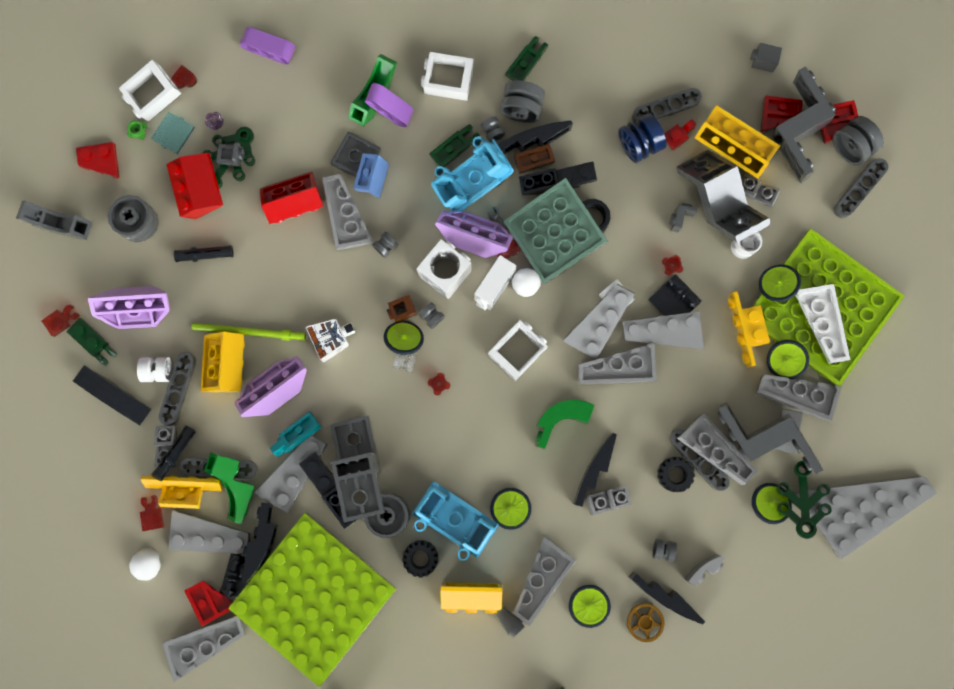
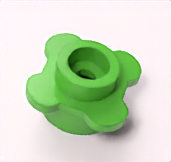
(133, 125)

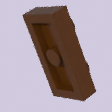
(534, 158)

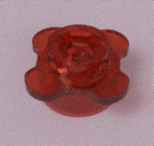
(672, 260)
(444, 384)

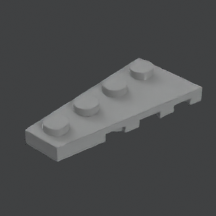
(345, 218)
(599, 324)
(671, 330)
(625, 367)
(808, 397)
(713, 446)
(289, 478)
(197, 534)
(545, 576)
(196, 647)

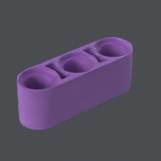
(267, 45)
(389, 105)

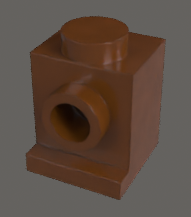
(403, 302)

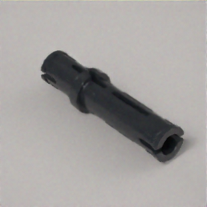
(203, 253)
(171, 456)

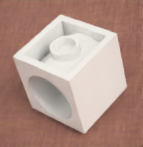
(441, 251)

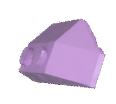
(473, 233)
(130, 307)
(272, 388)

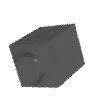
(766, 57)

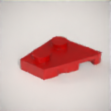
(778, 110)
(844, 113)
(99, 158)
(207, 602)

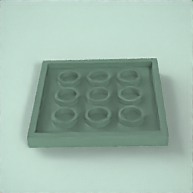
(555, 231)

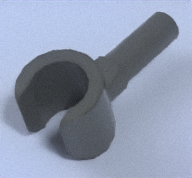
(497, 217)

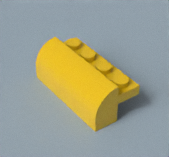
(737, 141)

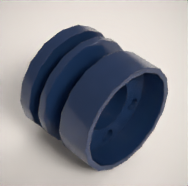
(642, 138)

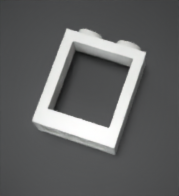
(448, 91)
(169, 94)
(494, 283)
(527, 329)

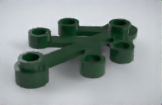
(244, 142)
(804, 503)

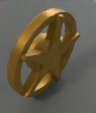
(645, 622)

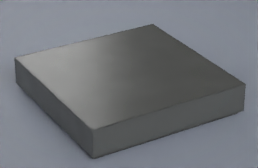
(350, 153)

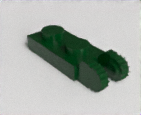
(526, 61)
(453, 147)
(90, 340)

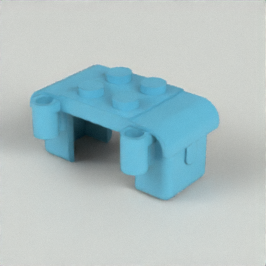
(473, 177)
(454, 520)

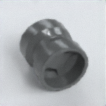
(492, 128)
(385, 244)
(431, 315)
(664, 550)

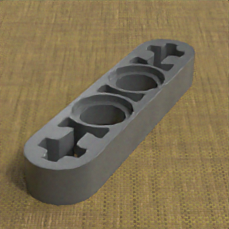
(666, 105)
(862, 189)
(174, 387)
(195, 461)
(697, 462)

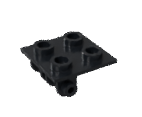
(675, 298)
(232, 583)

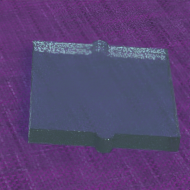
(172, 133)

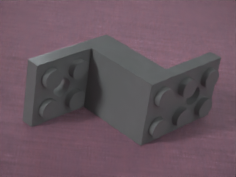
(803, 124)
(723, 195)
(768, 438)
(356, 469)

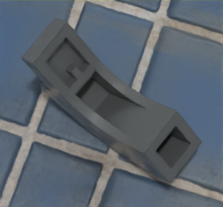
(54, 222)

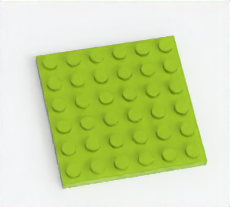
(862, 300)
(312, 599)

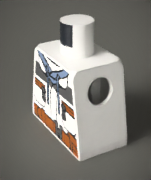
(329, 338)

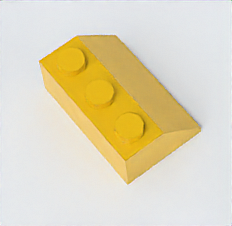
(222, 362)
(471, 597)

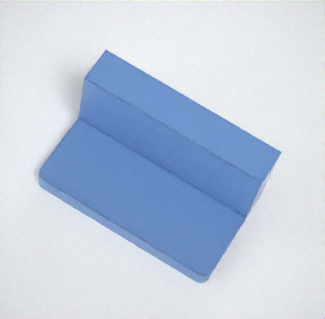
(371, 174)

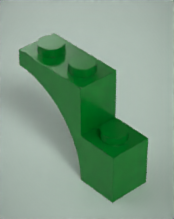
(381, 74)
(238, 491)

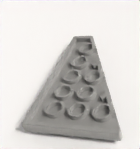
(866, 510)

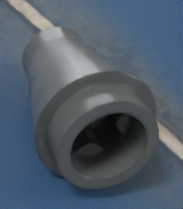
(510, 622)

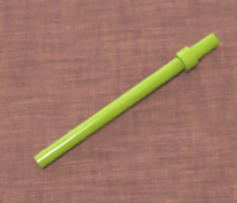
(285, 334)

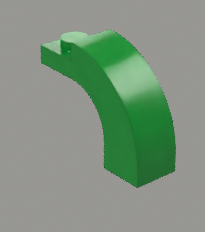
(568, 409)

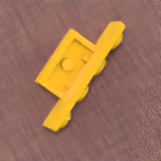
(750, 328)
(182, 491)

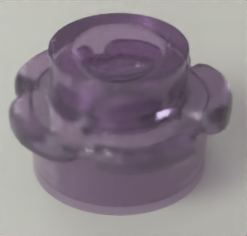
(214, 125)

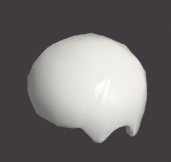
(526, 282)
(145, 564)

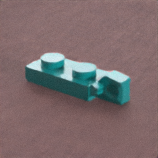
(295, 434)

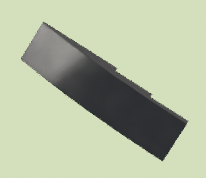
(541, 135)
(111, 395)
(599, 463)
(671, 601)

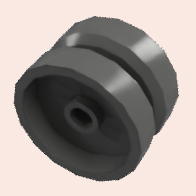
(522, 101)
(858, 140)
(133, 218)
(396, 523)

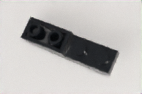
(542, 181)
(325, 483)
(258, 552)

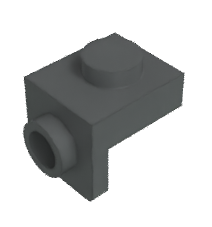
(230, 154)
(677, 218)

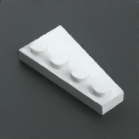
(824, 318)

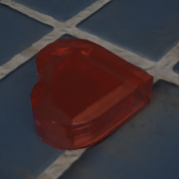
(184, 77)
(513, 250)

